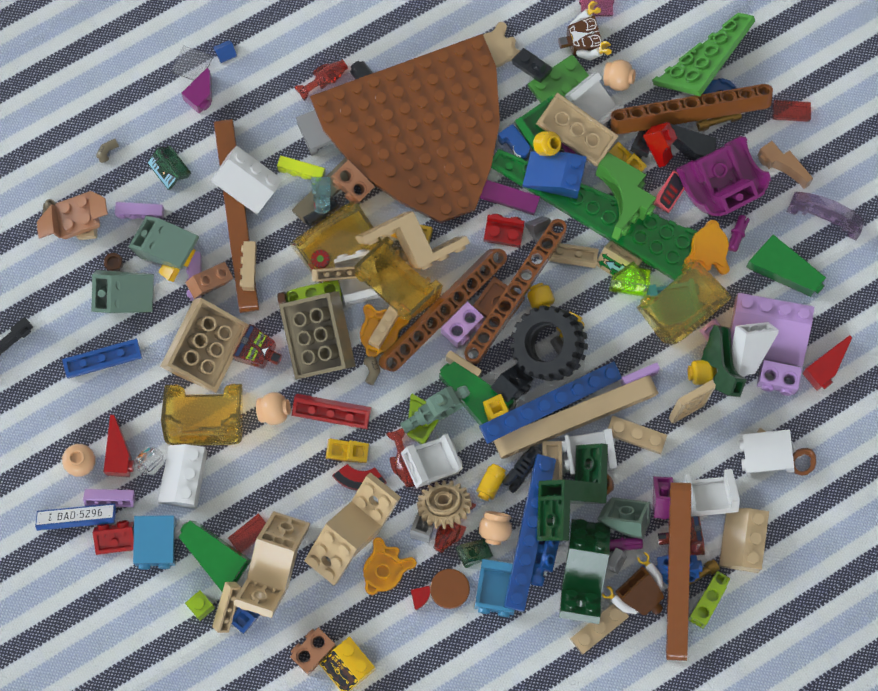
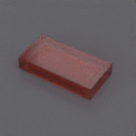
(791, 110)
(247, 534)

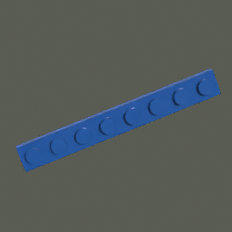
(550, 402)
(527, 541)

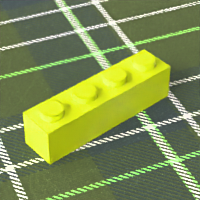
(299, 168)

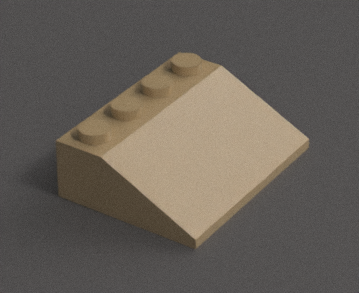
(204, 345)

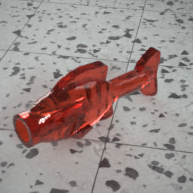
(324, 75)
(397, 463)
(446, 537)

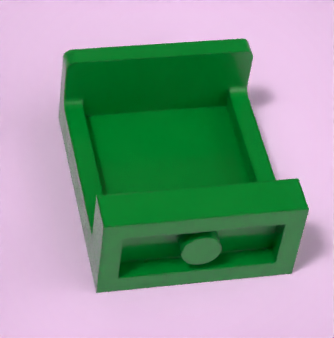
(527, 123)

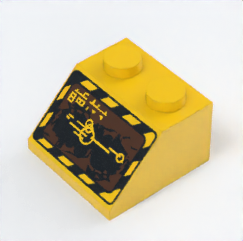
(347, 665)

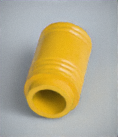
(491, 482)

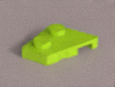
(421, 433)

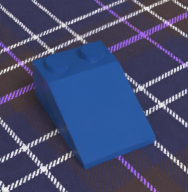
(555, 174)

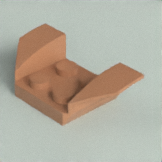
(73, 216)

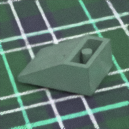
(163, 242)
(122, 292)

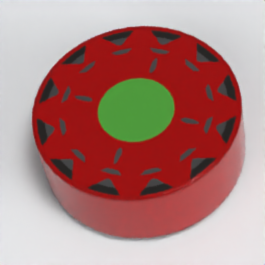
(320, 258)

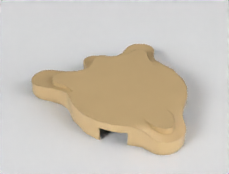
(501, 48)

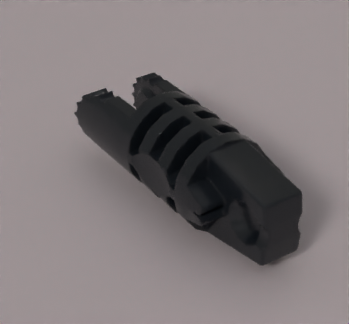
(521, 469)

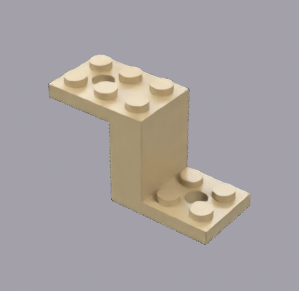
(413, 240)
(352, 529)
(272, 564)

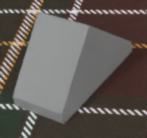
(421, 530)

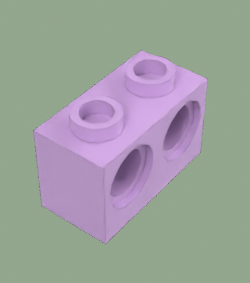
(458, 322)
(779, 372)

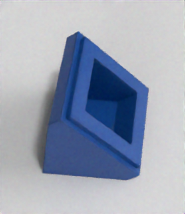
(225, 51)

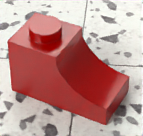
(659, 140)

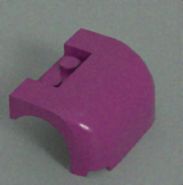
(724, 179)

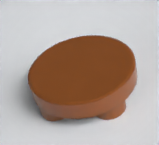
(449, 589)

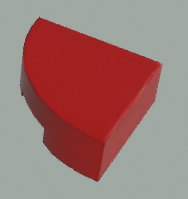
(420, 596)

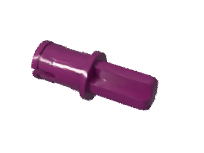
(738, 233)
(626, 544)

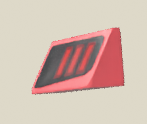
(669, 193)

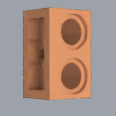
(355, 177)
(209, 280)
(317, 655)

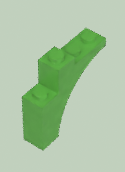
(627, 186)

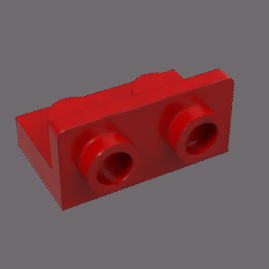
(504, 230)
(113, 537)

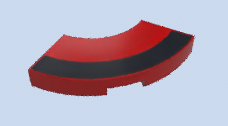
(353, 478)

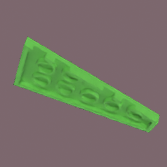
(705, 60)

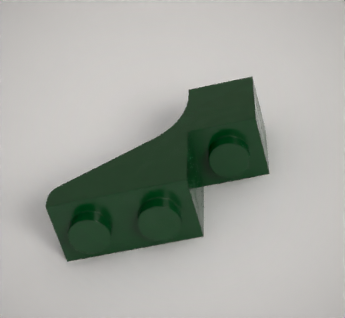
(719, 355)

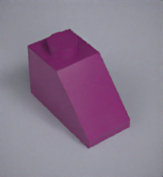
(199, 92)
(661, 497)

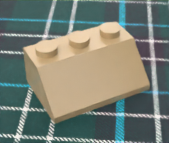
(744, 540)

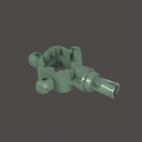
(437, 407)

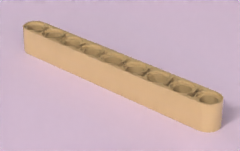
(576, 416)

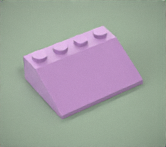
(789, 318)

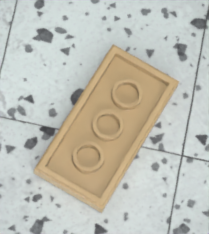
(577, 129)
(692, 402)

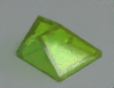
(631, 280)

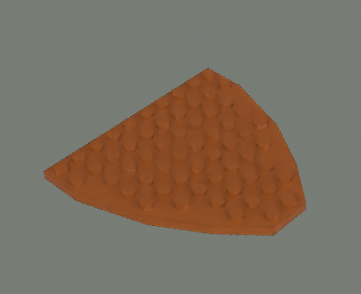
(421, 127)

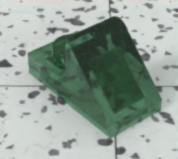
(474, 552)

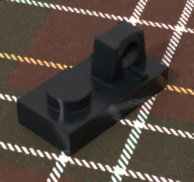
(531, 65)
(640, 146)

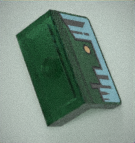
(168, 166)

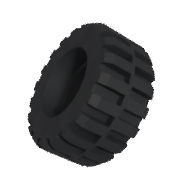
(526, 336)

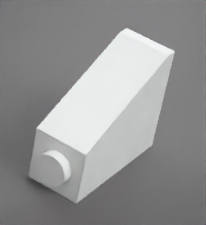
(751, 346)

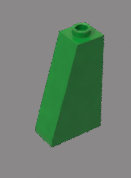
(786, 267)
(480, 391)
(215, 556)

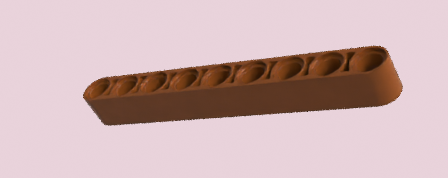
(692, 108)
(517, 282)
(434, 312)
(678, 571)

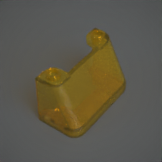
(334, 235)
(396, 280)
(684, 303)
(202, 418)

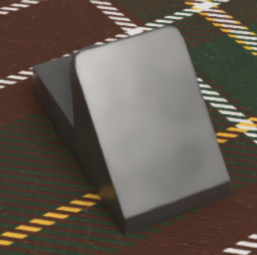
(537, 228)

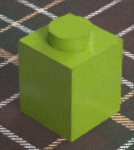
(200, 605)

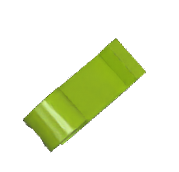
(313, 290)
(709, 600)

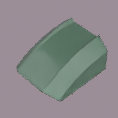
(626, 516)

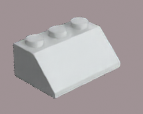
(246, 179)
(183, 475)

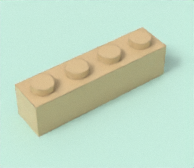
(249, 266)
(336, 273)
(383, 328)
(226, 607)

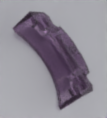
(827, 210)

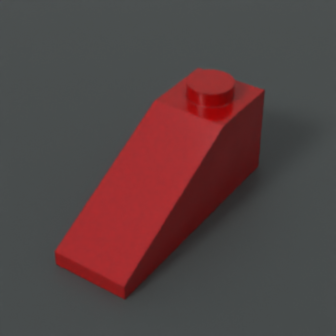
(825, 368)
(117, 457)

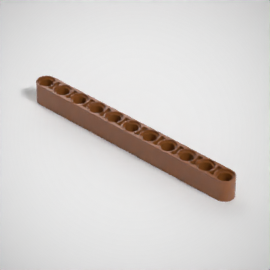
(236, 217)

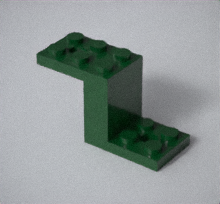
(557, 495)
(585, 571)

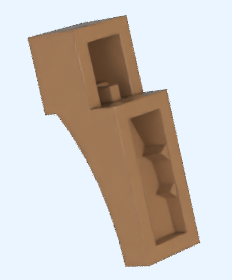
(773, 158)

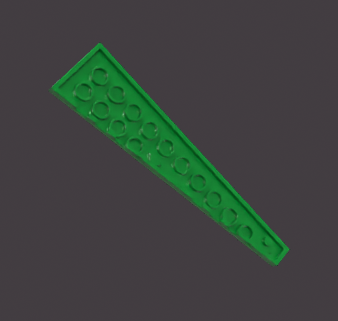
(652, 240)

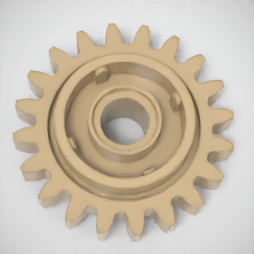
(444, 504)

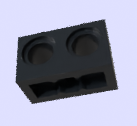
(512, 384)

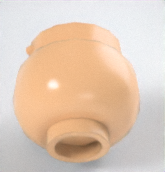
(619, 75)
(272, 408)
(78, 460)
(495, 527)

